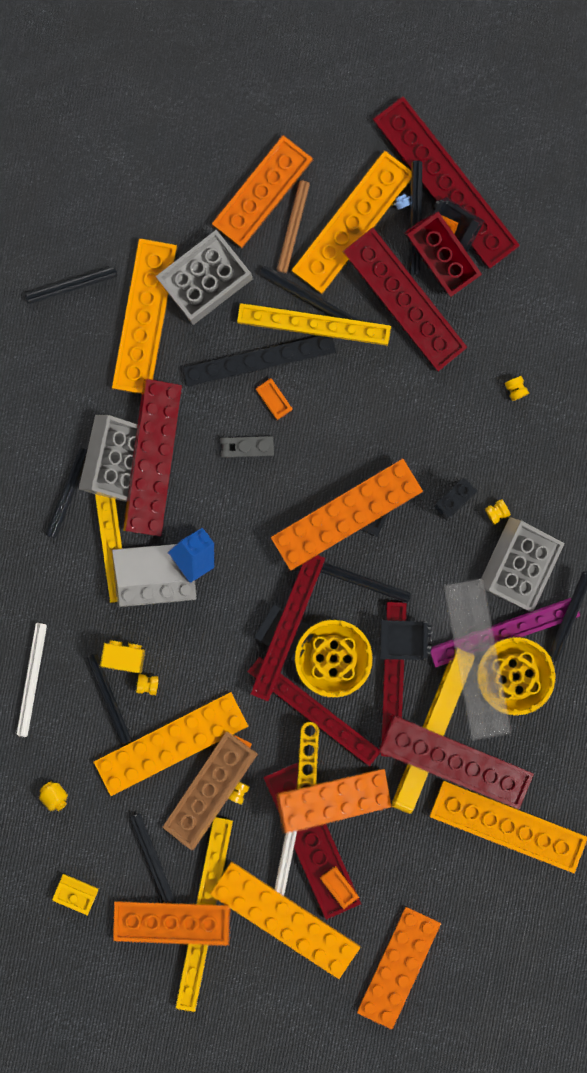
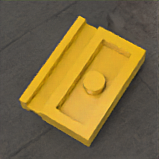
(75, 894)

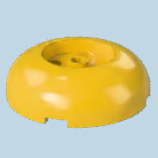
(349, 675)
(535, 689)

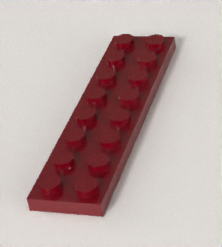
(404, 299)
(152, 457)
(456, 762)
(313, 846)

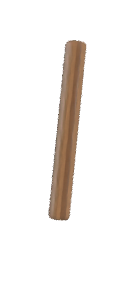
(293, 226)

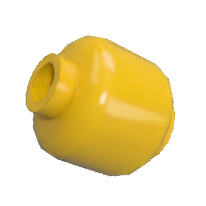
(53, 796)

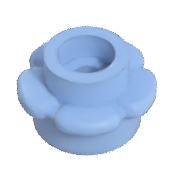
(402, 201)

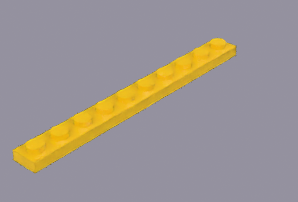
(211, 874)

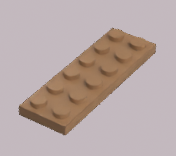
(210, 790)

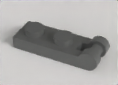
(247, 447)

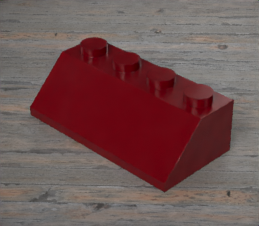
(443, 253)

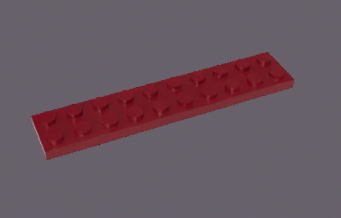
(444, 177)

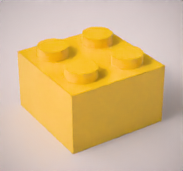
(123, 658)

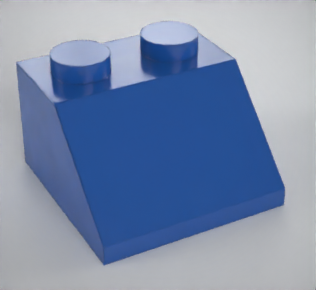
(194, 555)

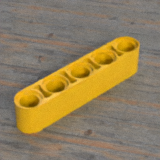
(312, 759)

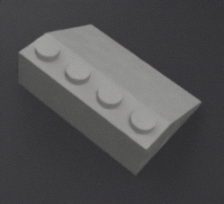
(204, 277)
(109, 458)
(521, 564)
(149, 577)

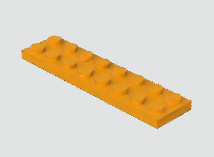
(352, 220)
(143, 317)
(170, 744)
(508, 827)
(285, 920)

